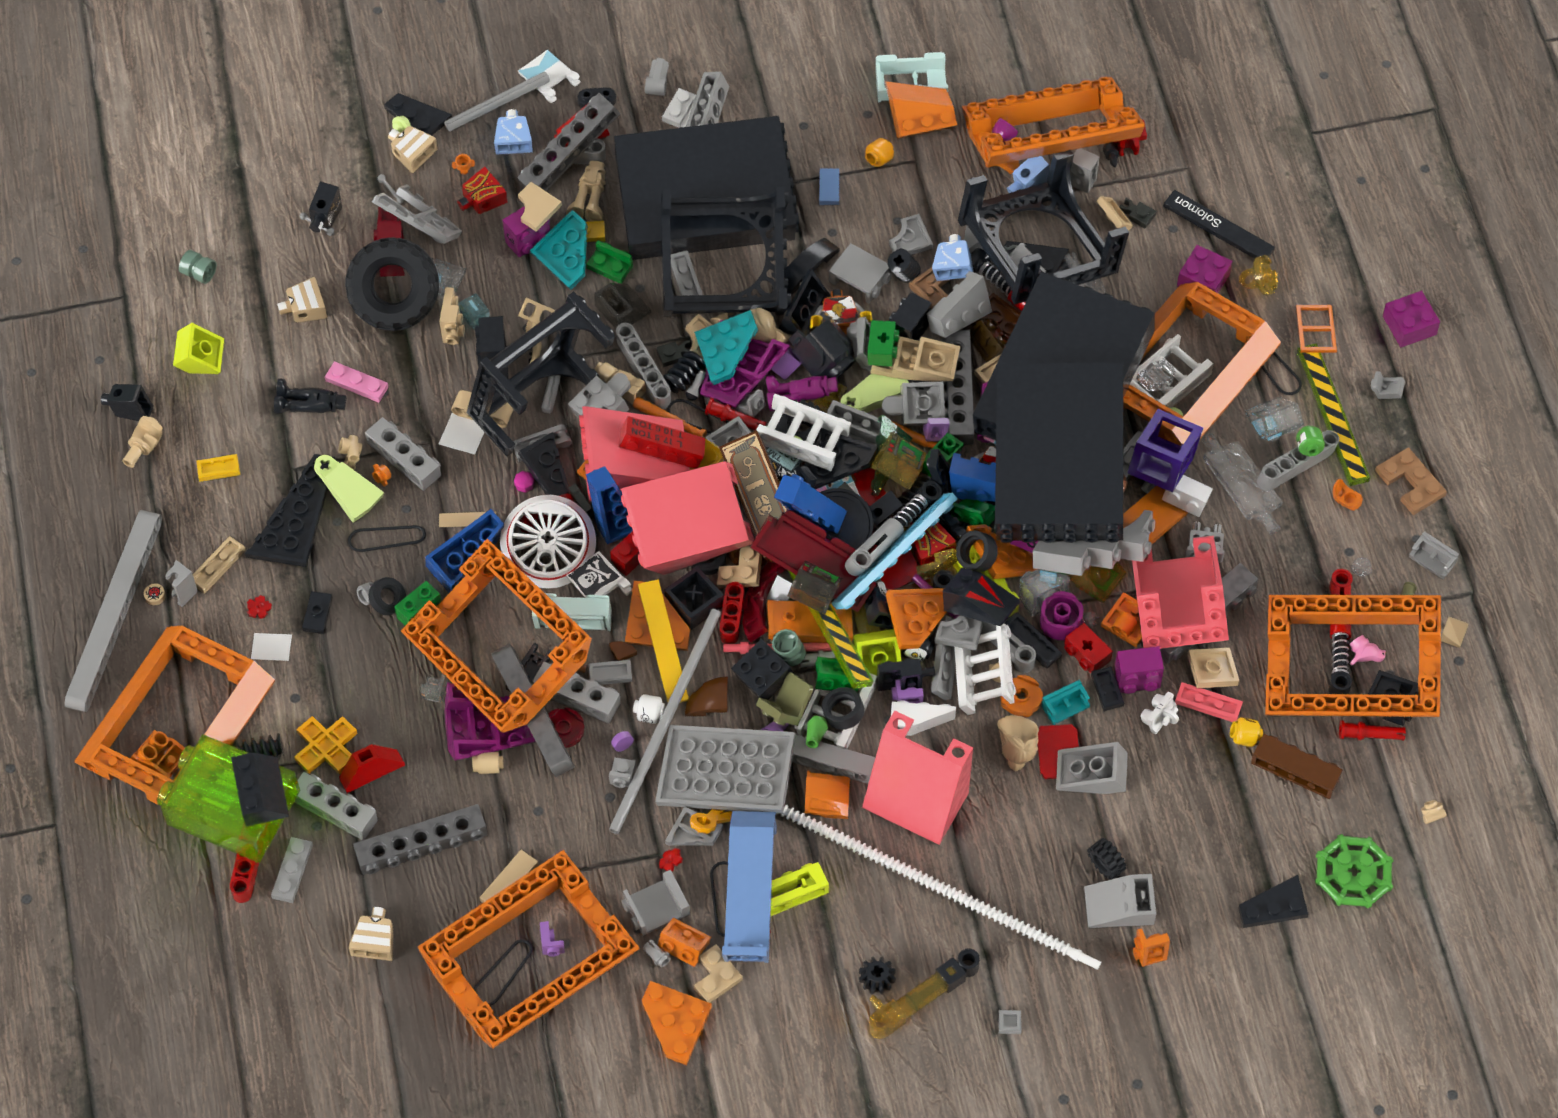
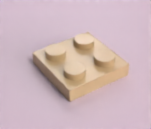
(1213, 667)

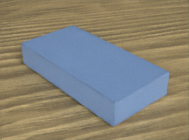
(829, 187)

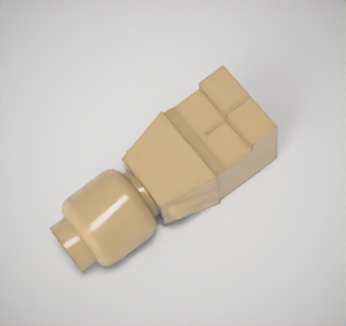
(607, 371)

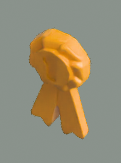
(707, 822)

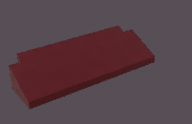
(797, 539)

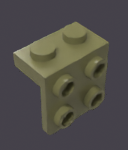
(790, 701)

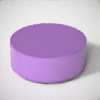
(622, 741)

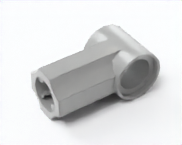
(657, 81)

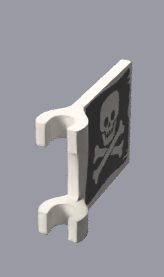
(598, 577)

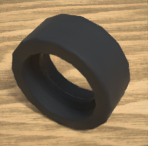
(964, 546)
(847, 721)

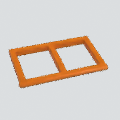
(1331, 328)

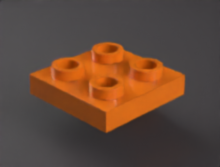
(1124, 620)

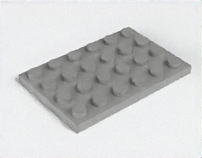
(726, 769)

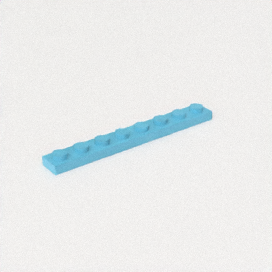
(900, 546)

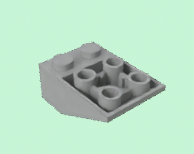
(1121, 902)

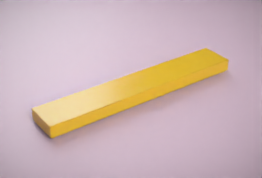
(661, 636)

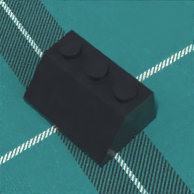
(259, 788)

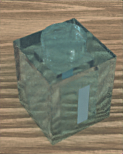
(472, 309)

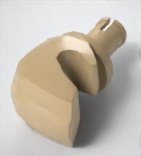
(143, 440)

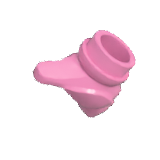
(1366, 651)

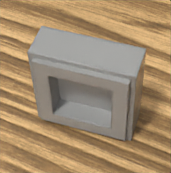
(1009, 1021)

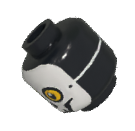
(923, 652)

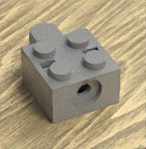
(602, 395)
(916, 404)

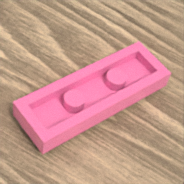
(356, 382)

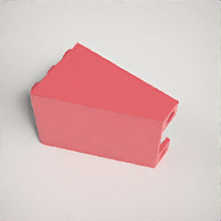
(627, 467)
(686, 518)
(1181, 599)
(917, 784)

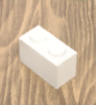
(1189, 496)

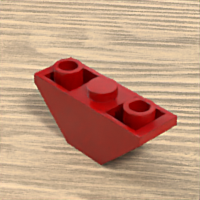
(369, 765)

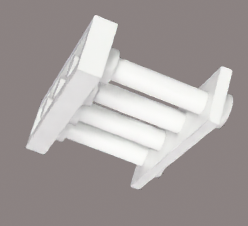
(1186, 383)
(798, 448)
(966, 680)
(840, 739)

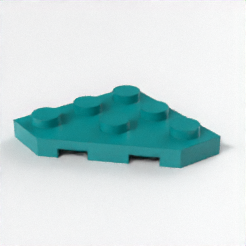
(565, 249)
(726, 345)

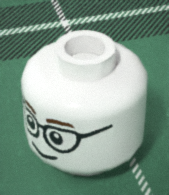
(649, 708)

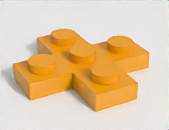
(325, 744)

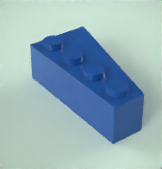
(972, 479)
(809, 503)
(607, 506)
(451, 555)

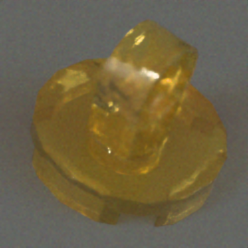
(1263, 276)

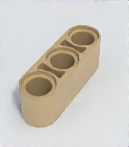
(461, 404)

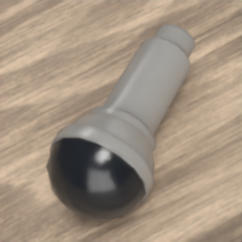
(692, 392)

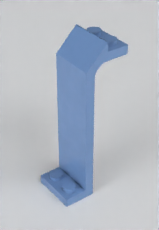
(749, 886)

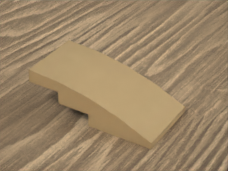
(922, 360)

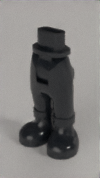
(317, 399)

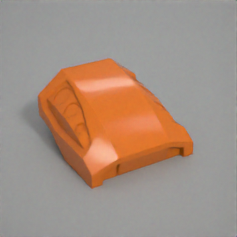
(159, 753)
(827, 795)

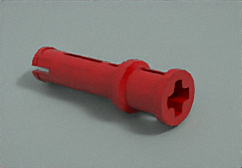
(725, 413)
(1361, 731)

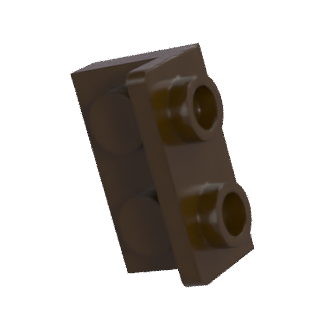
(988, 338)

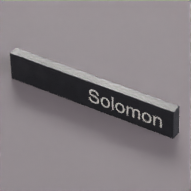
(1217, 225)

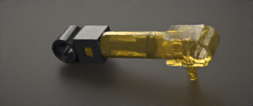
(945, 978)

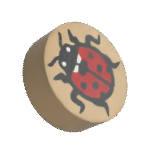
(154, 594)

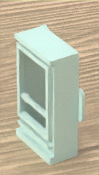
(931, 63)
(589, 612)

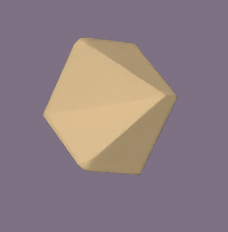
(1454, 632)

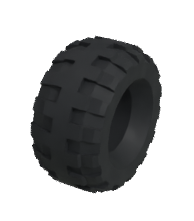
(365, 300)

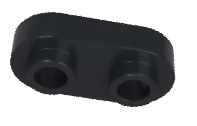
(591, 92)

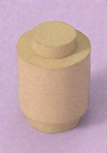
(488, 763)

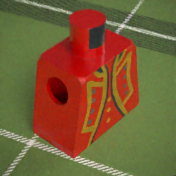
(482, 192)
(934, 541)

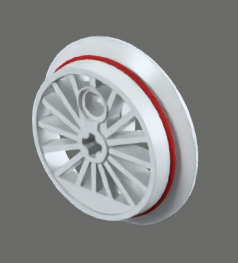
(551, 506)

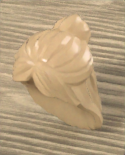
(1018, 740)

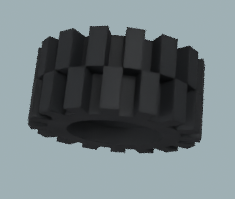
(1106, 858)

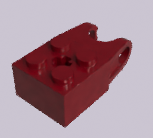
(389, 226)

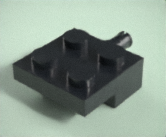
(907, 671)

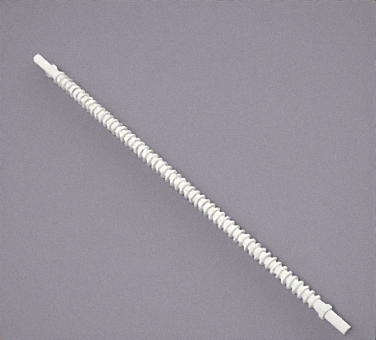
(1075, 954)

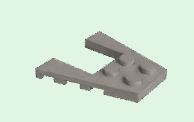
(429, 222)

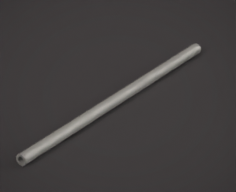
(664, 722)

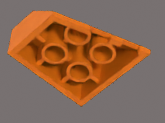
(919, 109)

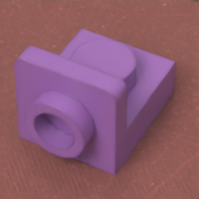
(936, 428)
(911, 694)
(549, 945)

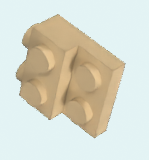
(451, 319)

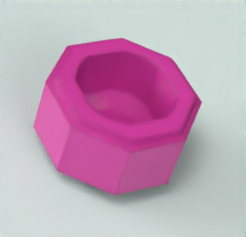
(524, 481)

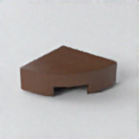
(622, 650)

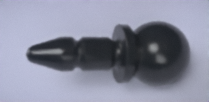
(1111, 153)

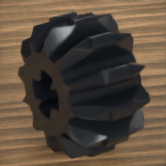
(873, 982)

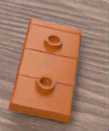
(798, 618)

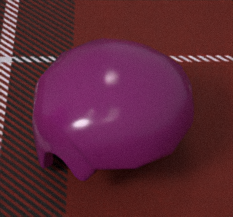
(1005, 129)

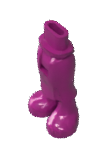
(806, 389)

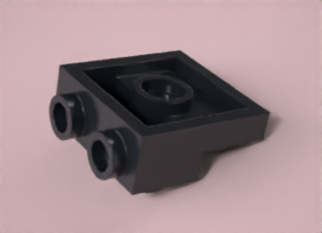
(1393, 685)

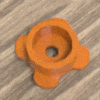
(463, 159)
(381, 474)

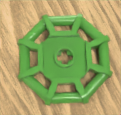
(1354, 859)

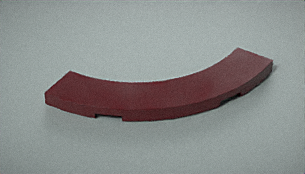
(755, 601)

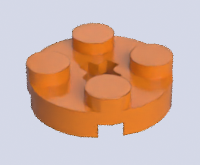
(1028, 705)

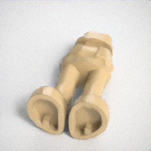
(591, 183)

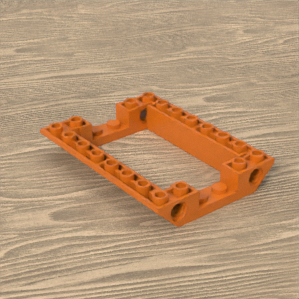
(1048, 104)
(1250, 329)
(1354, 609)
(432, 620)
(251, 689)
(553, 874)

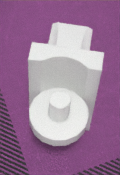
(1164, 712)

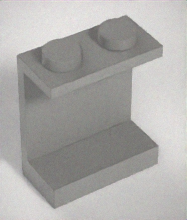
(861, 271)
(656, 904)

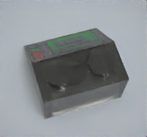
(814, 587)

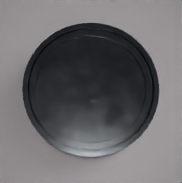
(859, 520)

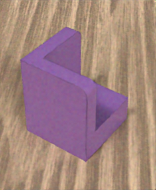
(786, 365)

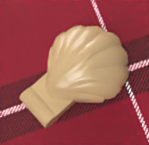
(767, 327)

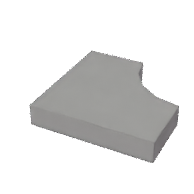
(912, 236)
(960, 633)

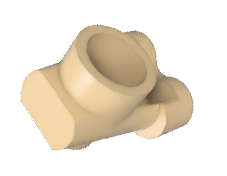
(352, 450)

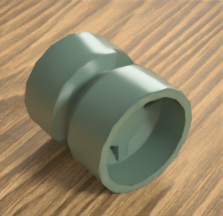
(198, 267)
(789, 647)

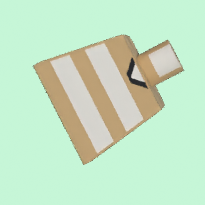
(412, 147)
(304, 302)
(373, 937)

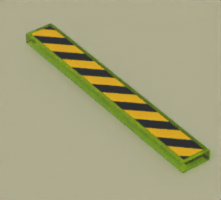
(1334, 416)
(842, 647)

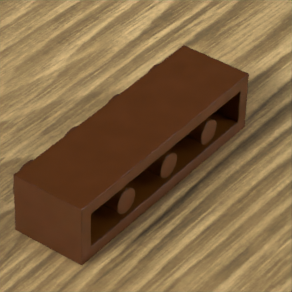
(1296, 766)

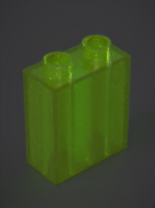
(208, 804)

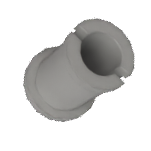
(656, 953)

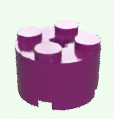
(1060, 615)

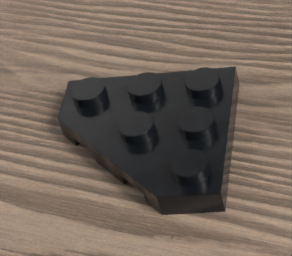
(850, 458)

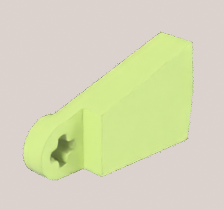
(872, 391)
(348, 487)

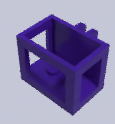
(1161, 460)

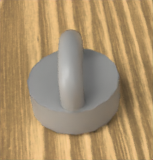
(363, 593)

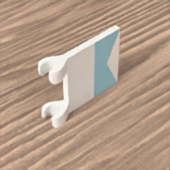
(554, 68)

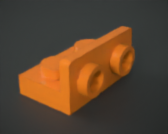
(683, 941)
(1151, 949)

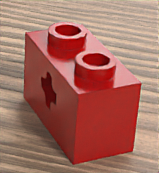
(1087, 648)

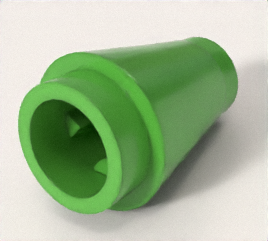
(816, 730)

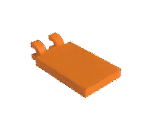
(1164, 514)

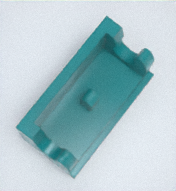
(1065, 702)

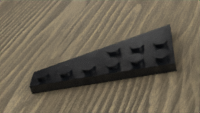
(294, 522)

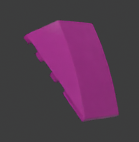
(749, 372)
(472, 732)

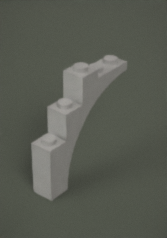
(1079, 555)

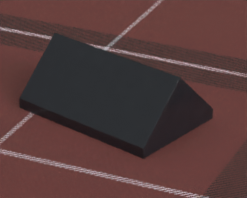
(804, 305)

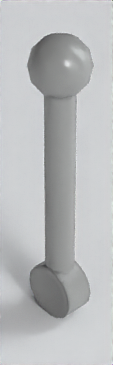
(381, 178)
(330, 232)

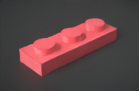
(1208, 702)

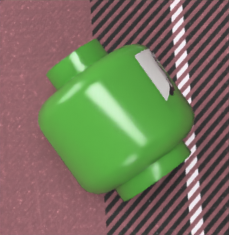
(1310, 441)

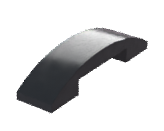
(810, 258)

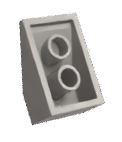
(1092, 769)

